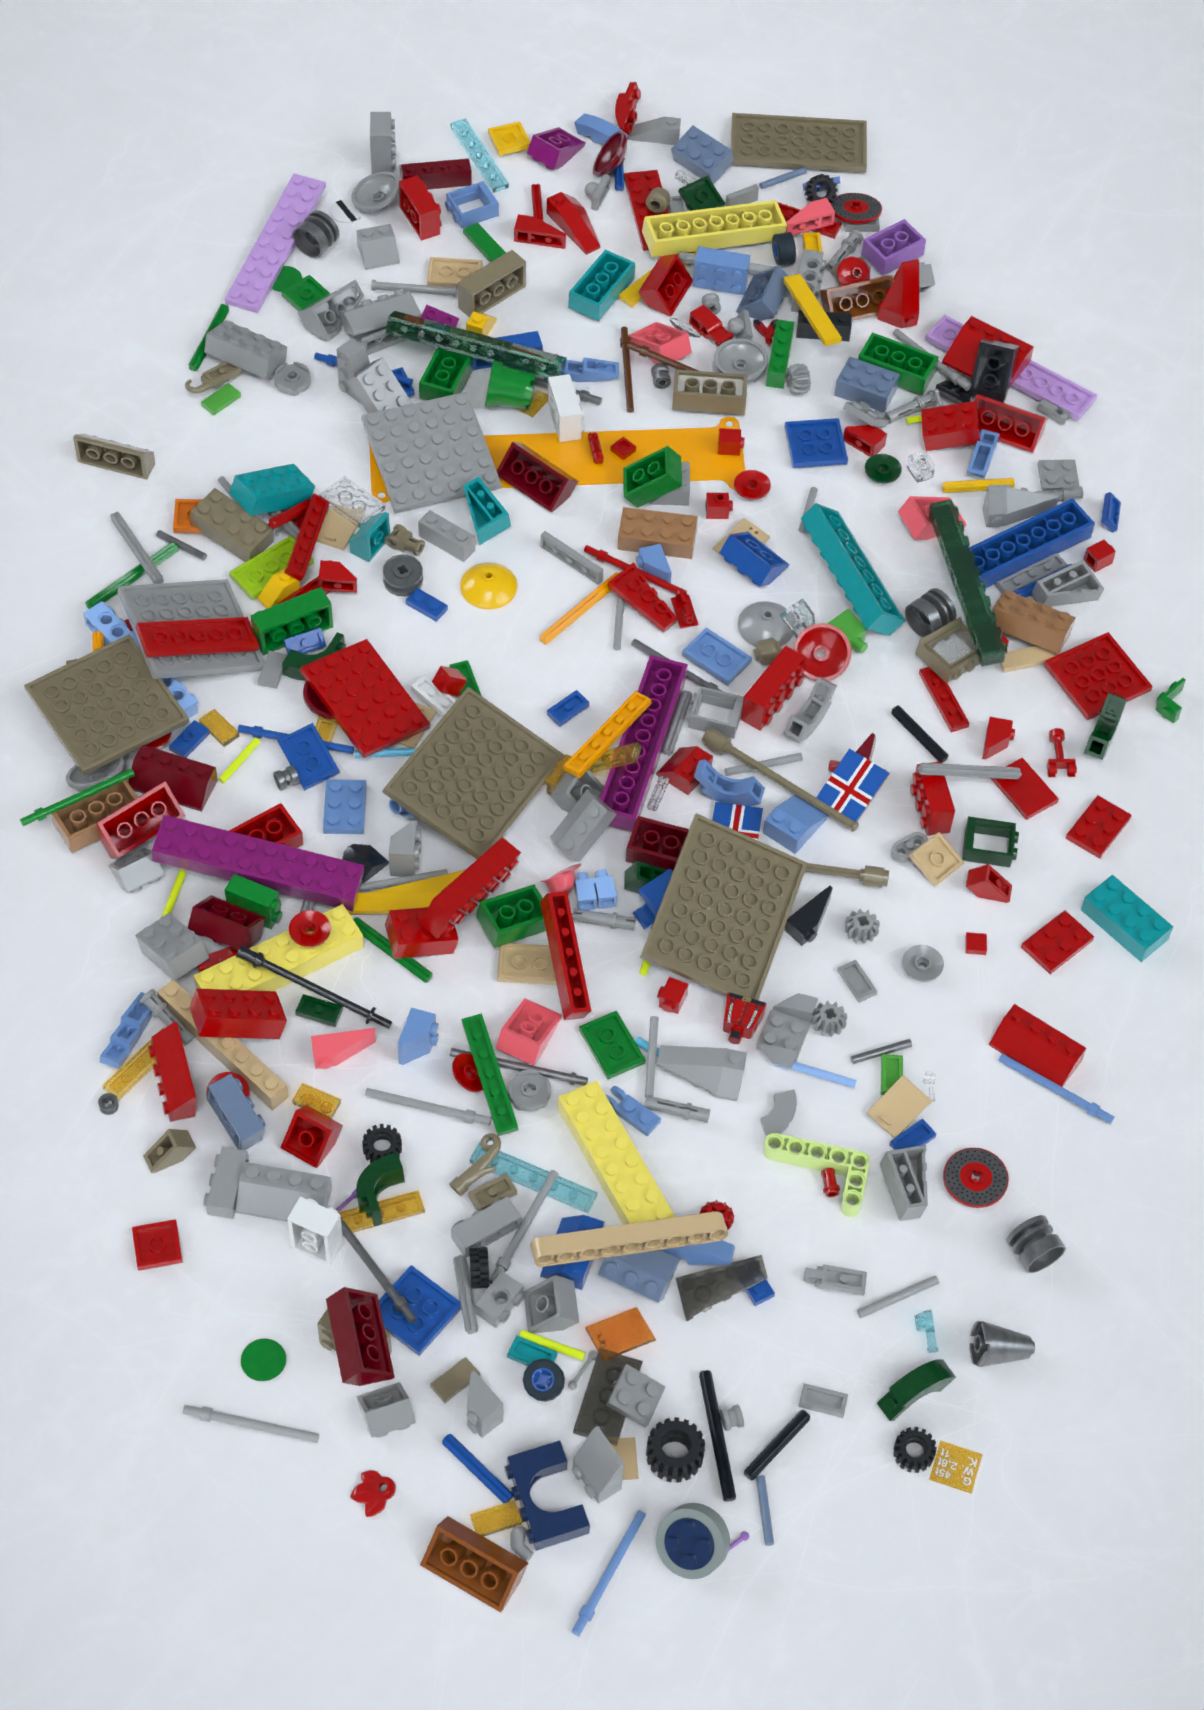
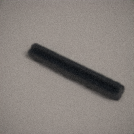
(903, 717)
(777, 1445)

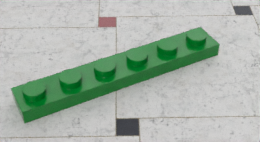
(489, 1074)

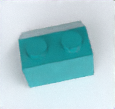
(370, 537)

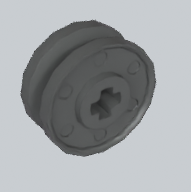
(402, 575)

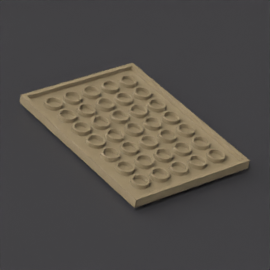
(473, 774)
(724, 909)

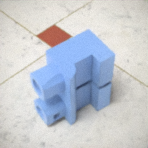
(595, 891)

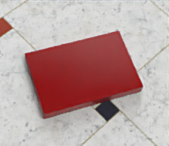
(1029, 792)

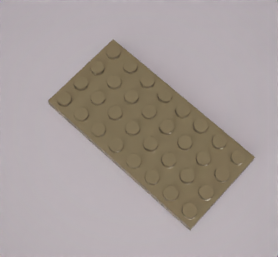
(799, 142)

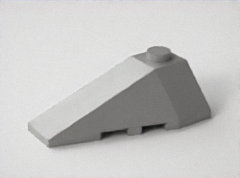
(324, 316)
(1009, 505)
(710, 1068)

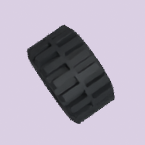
(675, 1432)

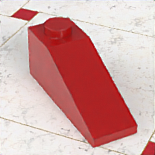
(537, 232)

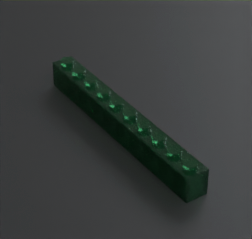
(475, 345)
(967, 583)

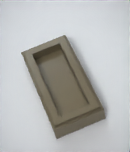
(453, 1380)

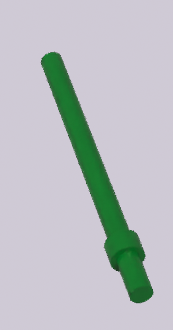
(42, 813)

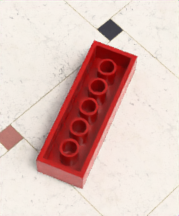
(470, 888)

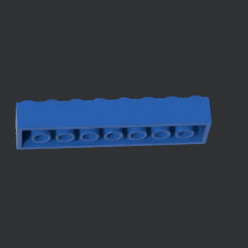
(1032, 541)

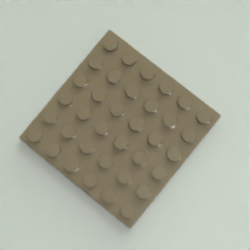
(106, 704)

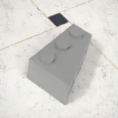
(350, 360)
(1068, 586)
(906, 1180)

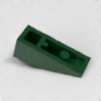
(639, 875)

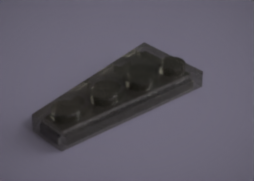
(718, 1284)

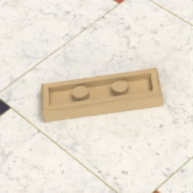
(1025, 658)

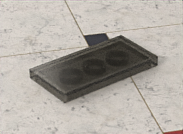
(593, 1407)

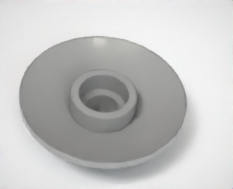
(924, 956)

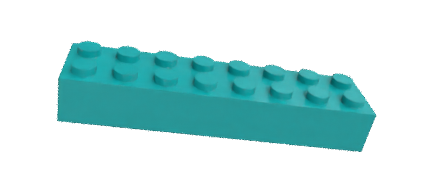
(852, 570)

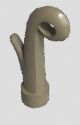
(479, 1168)

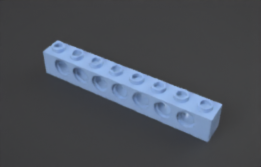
(104, 619)

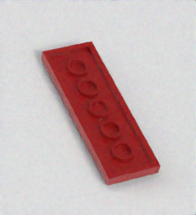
(638, 188)
(196, 636)

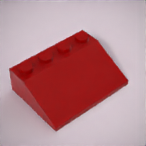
(965, 347)

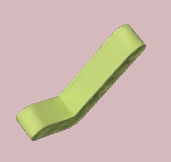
(827, 1154)

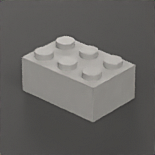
(381, 142)
(378, 387)
(172, 946)

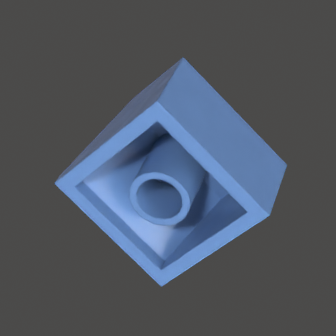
(417, 1035)

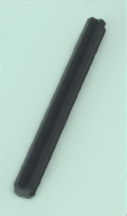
(717, 1436)

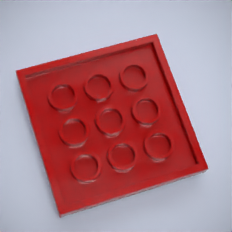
(1095, 670)

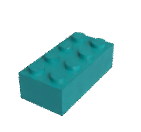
(601, 285)
(271, 489)
(1126, 918)

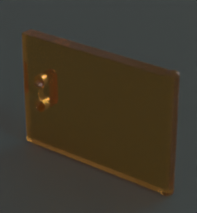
(620, 1333)

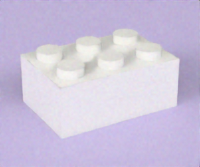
(565, 408)
(315, 1230)

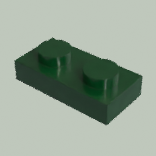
(319, 1010)

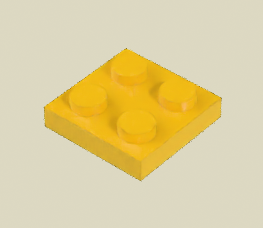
(509, 138)

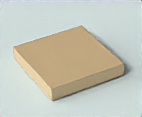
(936, 859)

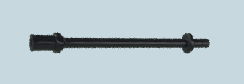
(259, 960)

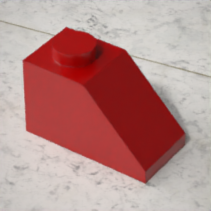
(865, 438)
(336, 577)
(997, 737)
(988, 884)

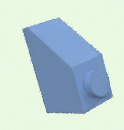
(654, 562)

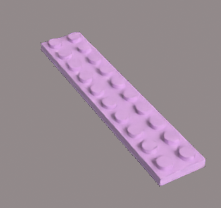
(274, 243)
(1033, 380)

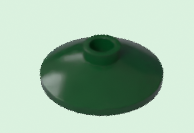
(883, 468)

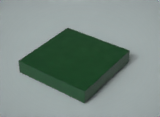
(701, 195)

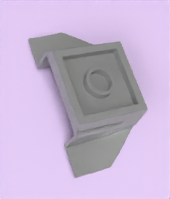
(787, 1029)

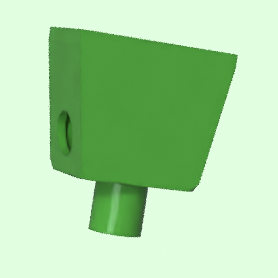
(852, 628)

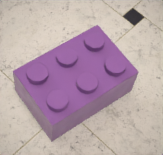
(893, 246)

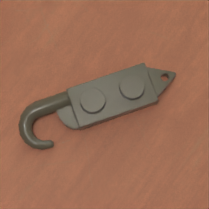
(214, 377)

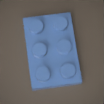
(717, 656)
(344, 806)

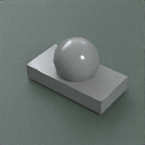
(598, 192)
(741, 325)

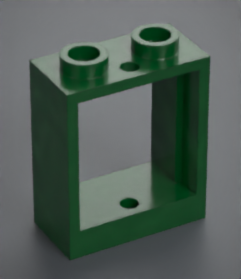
(993, 828)

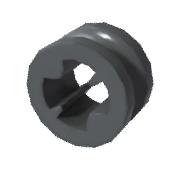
(112, 1108)

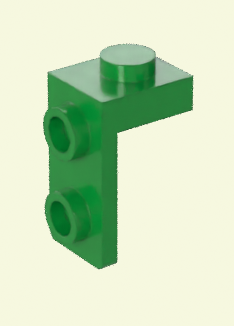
(1166, 706)

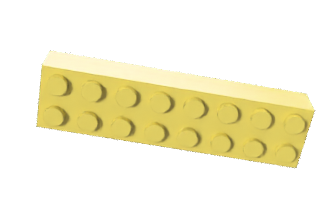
(713, 228)
(283, 951)
(612, 1155)

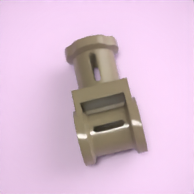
(404, 540)

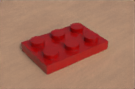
(1098, 826)
(1057, 942)

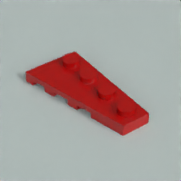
(635, 591)

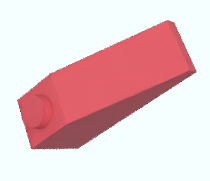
(811, 217)
(337, 1047)

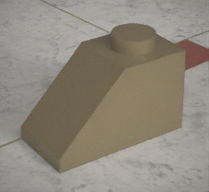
(169, 1150)

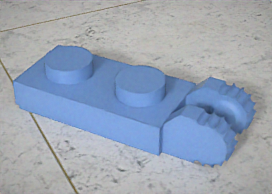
(633, 1112)

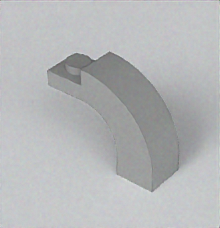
(809, 717)

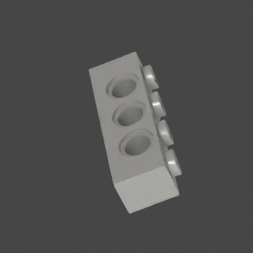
(810, 270)

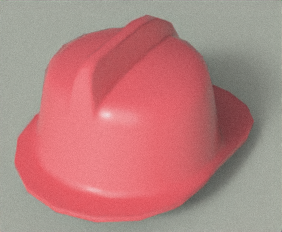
(562, 880)

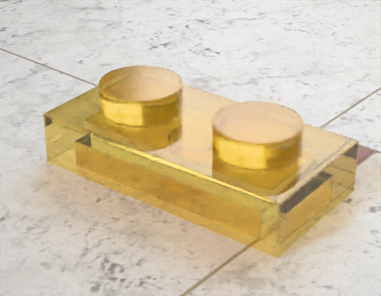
(553, 779)
(317, 1100)

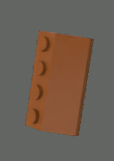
(856, 298)
(473, 1563)

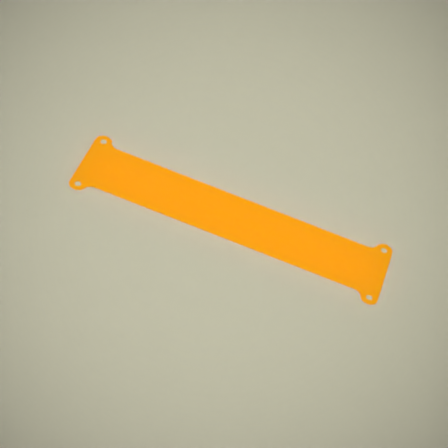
(575, 457)

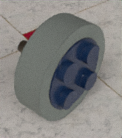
(692, 1541)

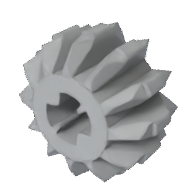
(798, 379)
(862, 926)
(829, 1018)

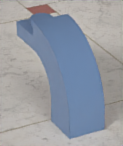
(727, 790)

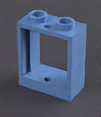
(468, 194)

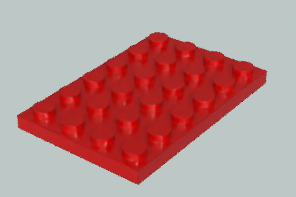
(365, 698)

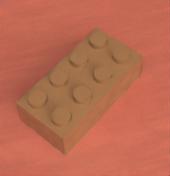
(648, 527)
(1033, 621)
(78, 821)

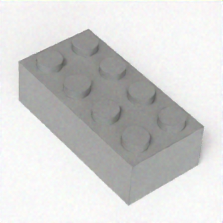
(245, 349)

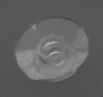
(677, 324)

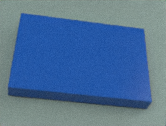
(308, 756)

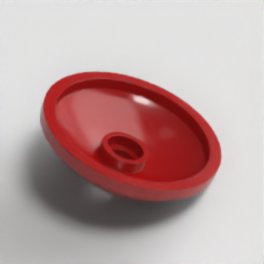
(832, 643)

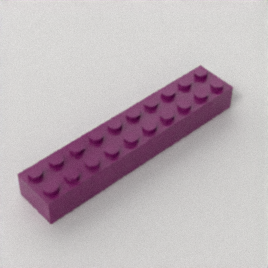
(629, 784)
(261, 861)

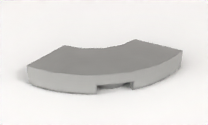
(782, 1114)

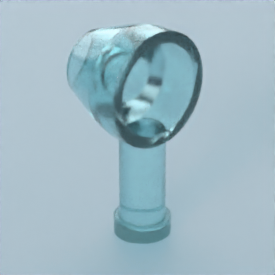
(925, 1323)

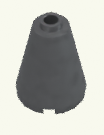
(998, 1345)

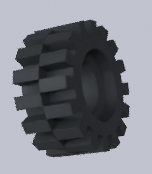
(821, 179)
(381, 1134)
(479, 1267)
(914, 1462)

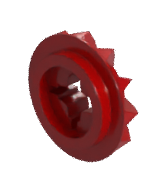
(720, 1207)

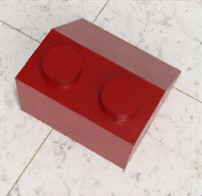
(682, 768)
(311, 1135)

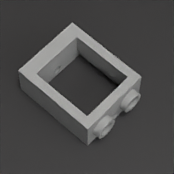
(720, 699)

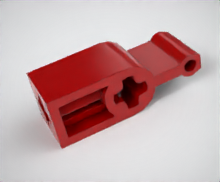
(709, 325)

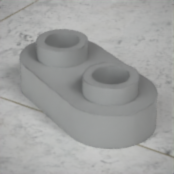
(907, 846)

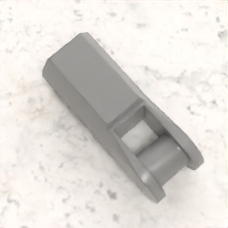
(1056, 413)

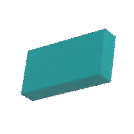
(528, 1351)

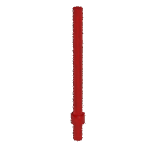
(603, 556)

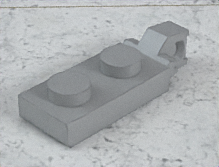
(837, 1279)

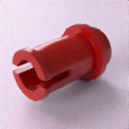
(830, 1188)

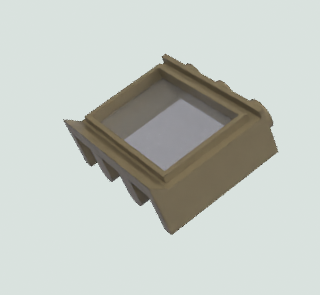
(949, 651)

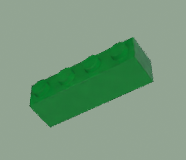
(780, 354)

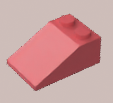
(663, 340)
(916, 516)
(528, 1031)

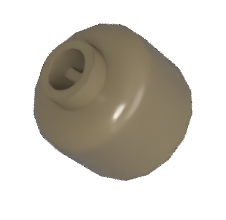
(658, 200)
(767, 650)

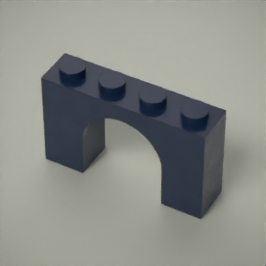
(543, 1526)

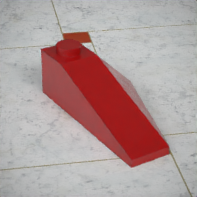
(573, 221)
(902, 299)

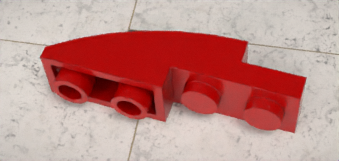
(626, 106)

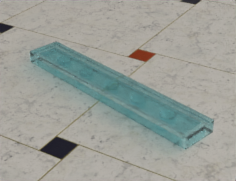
(479, 155)
(534, 1177)

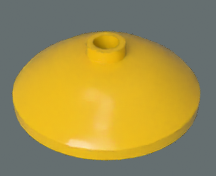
(488, 585)

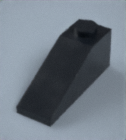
(806, 921)

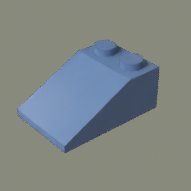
(793, 823)

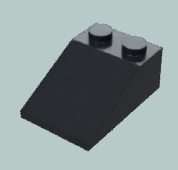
(994, 369)

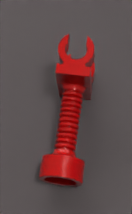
(1057, 736)

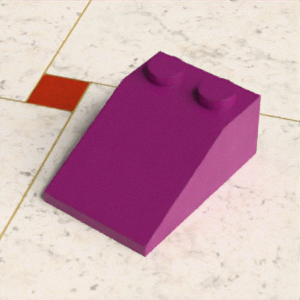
(554, 147)

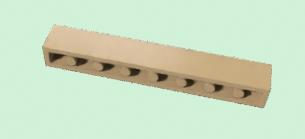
(228, 1051)

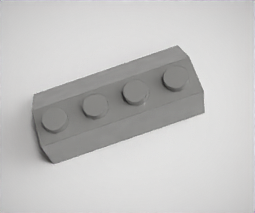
(375, 313)
(275, 1191)

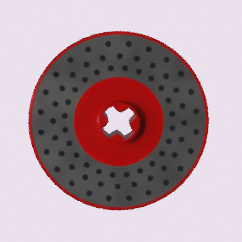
(856, 208)
(969, 1191)

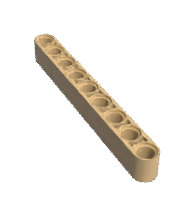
(628, 1239)

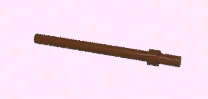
(644, 351)
(627, 369)

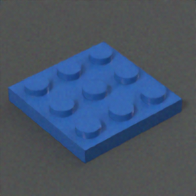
(816, 443)
(429, 1304)

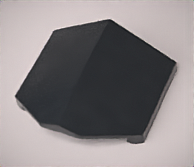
(953, 392)
(367, 856)

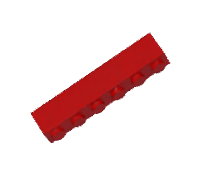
(565, 955)

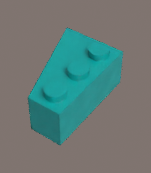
(486, 511)

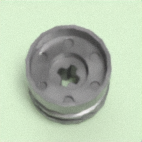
(315, 234)
(930, 612)
(1036, 1244)

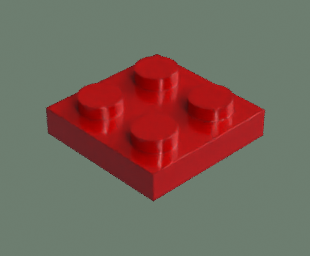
(157, 1245)

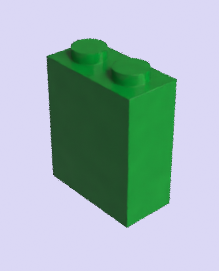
(255, 899)

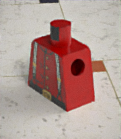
(742, 1017)

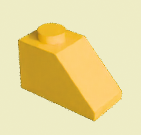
(480, 323)
(277, 589)

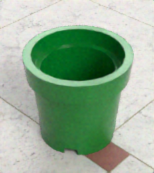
(509, 387)

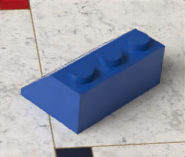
(753, 558)
(578, 1270)

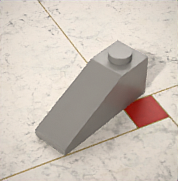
(660, 130)

